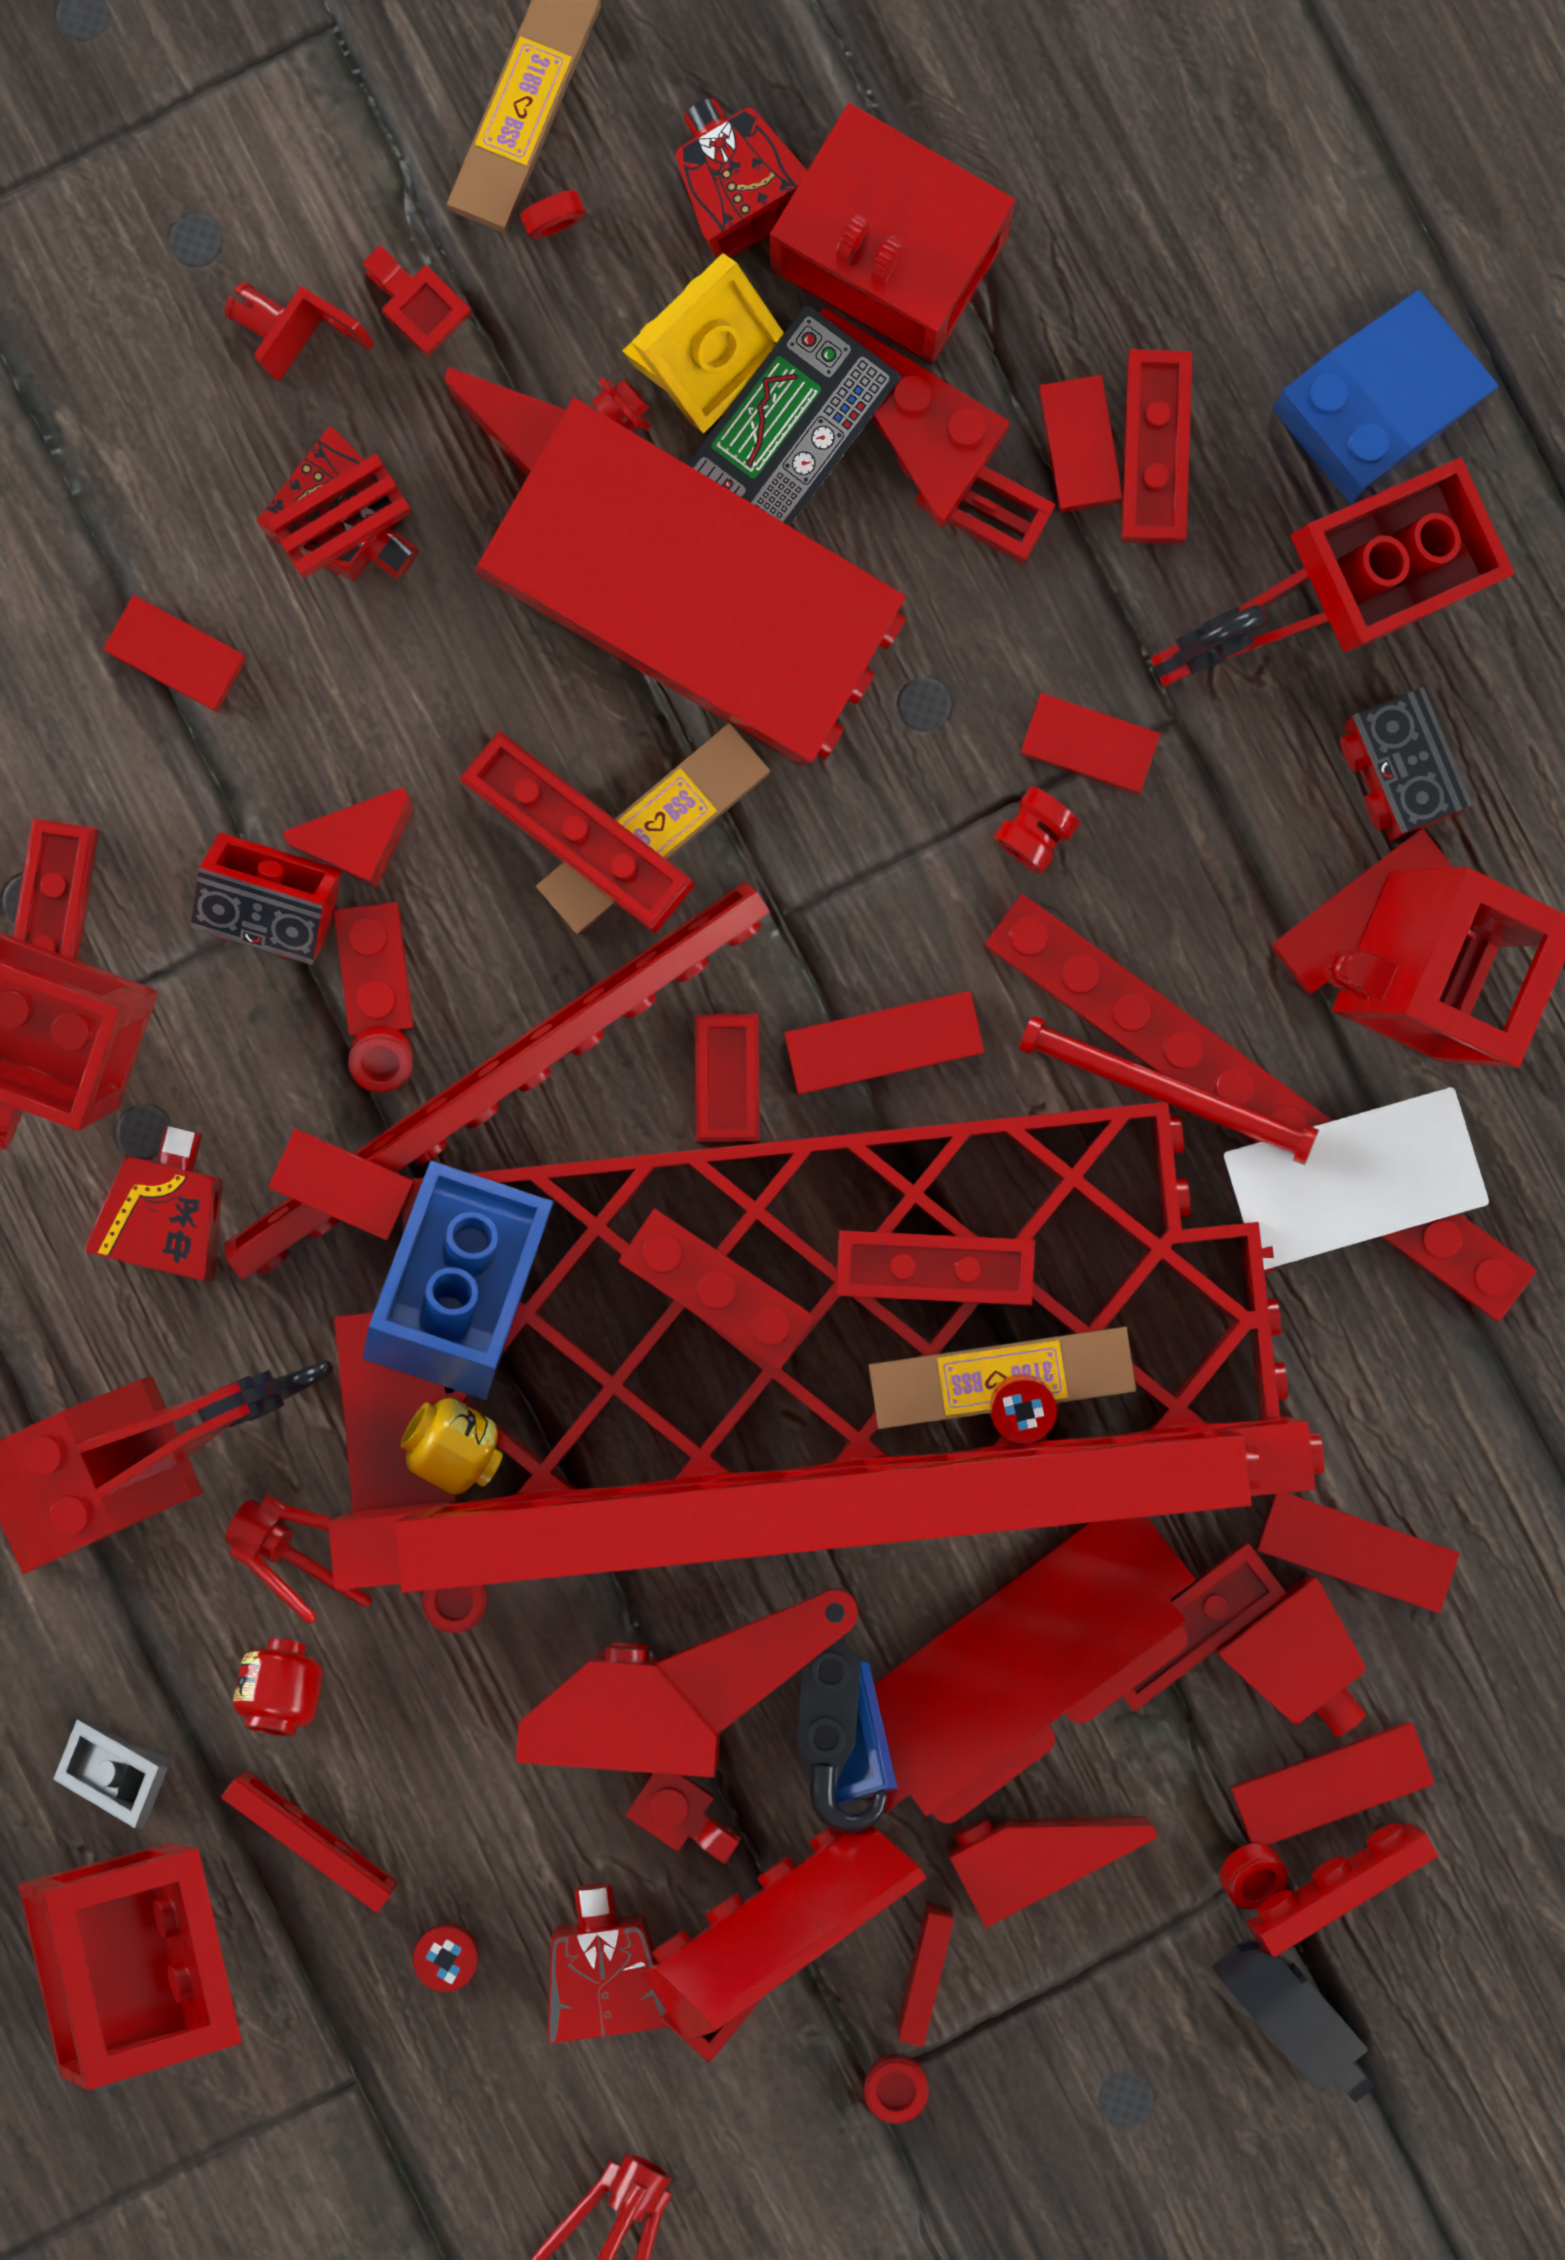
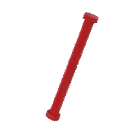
(1168, 1090)

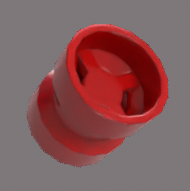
(1036, 830)

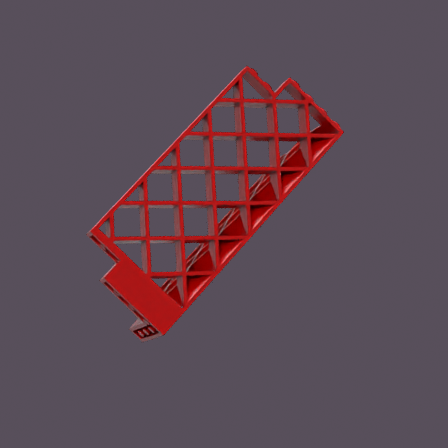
(550, 1529)

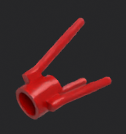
(261, 1533)
(636, 2189)

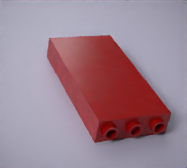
(692, 585)

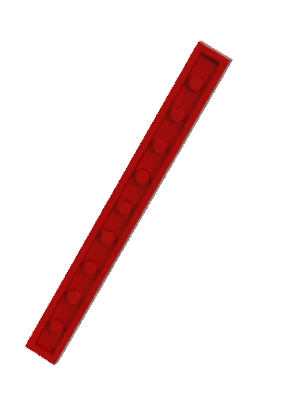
(1186, 1050)
(518, 1065)

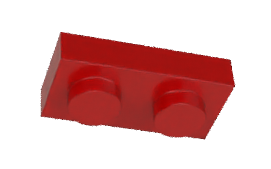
(374, 967)

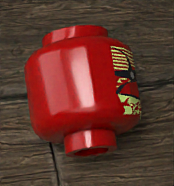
(278, 1688)

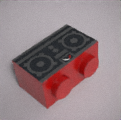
(1404, 765)
(265, 898)

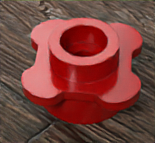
(622, 404)

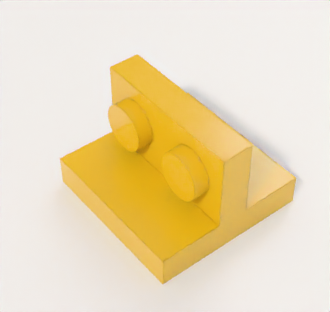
(707, 343)

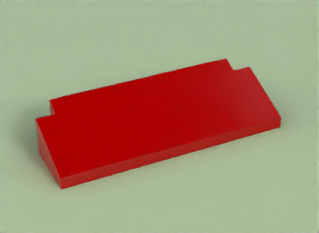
(1045, 1644)

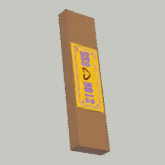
(522, 110)
(667, 817)
(964, 1380)

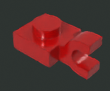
(420, 305)
(676, 1809)

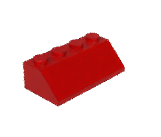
(779, 1928)

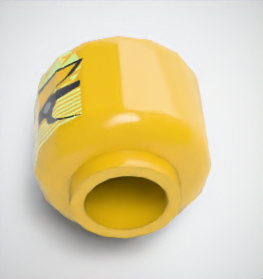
(451, 1446)

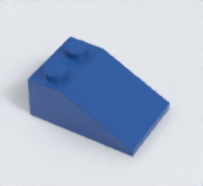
(1383, 396)
(456, 1280)

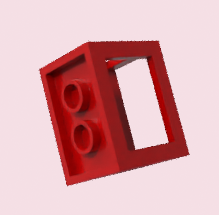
(892, 227)
(1412, 948)
(64, 1036)
(129, 1964)

